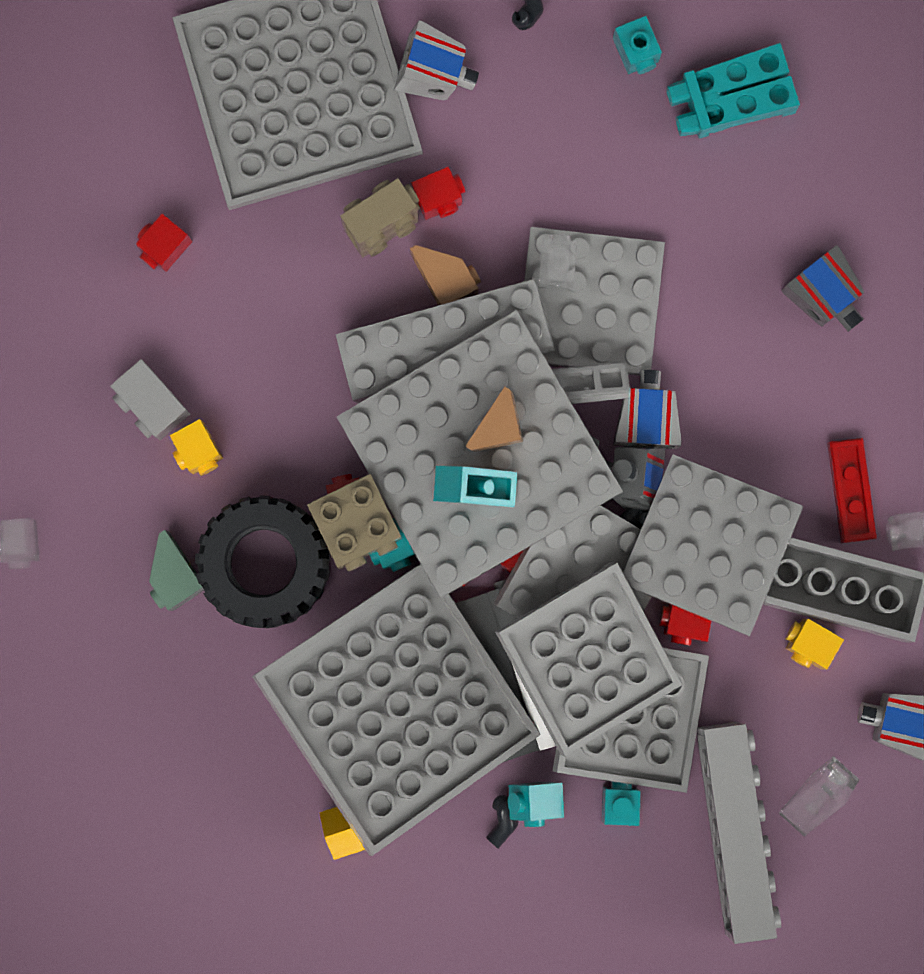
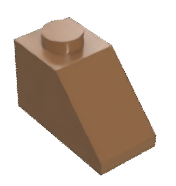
(445, 275)

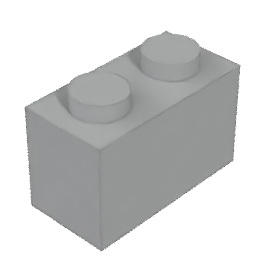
(149, 400)

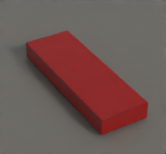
(852, 490)

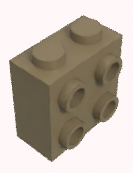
(380, 217)
(355, 523)

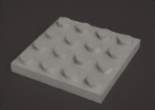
(611, 304)
(711, 544)
(567, 559)
(588, 658)
(653, 744)

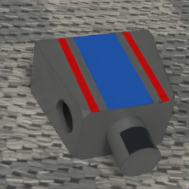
(827, 290)
(638, 474)

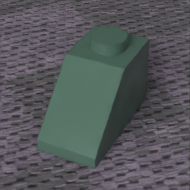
(172, 575)

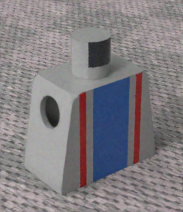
(433, 64)
(649, 416)
(897, 722)

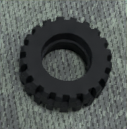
(216, 559)

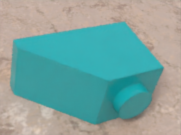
(475, 486)

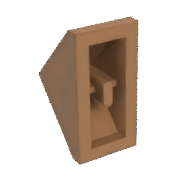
(499, 425)

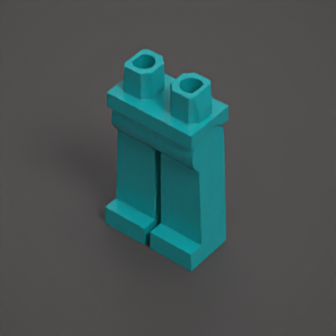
(735, 93)

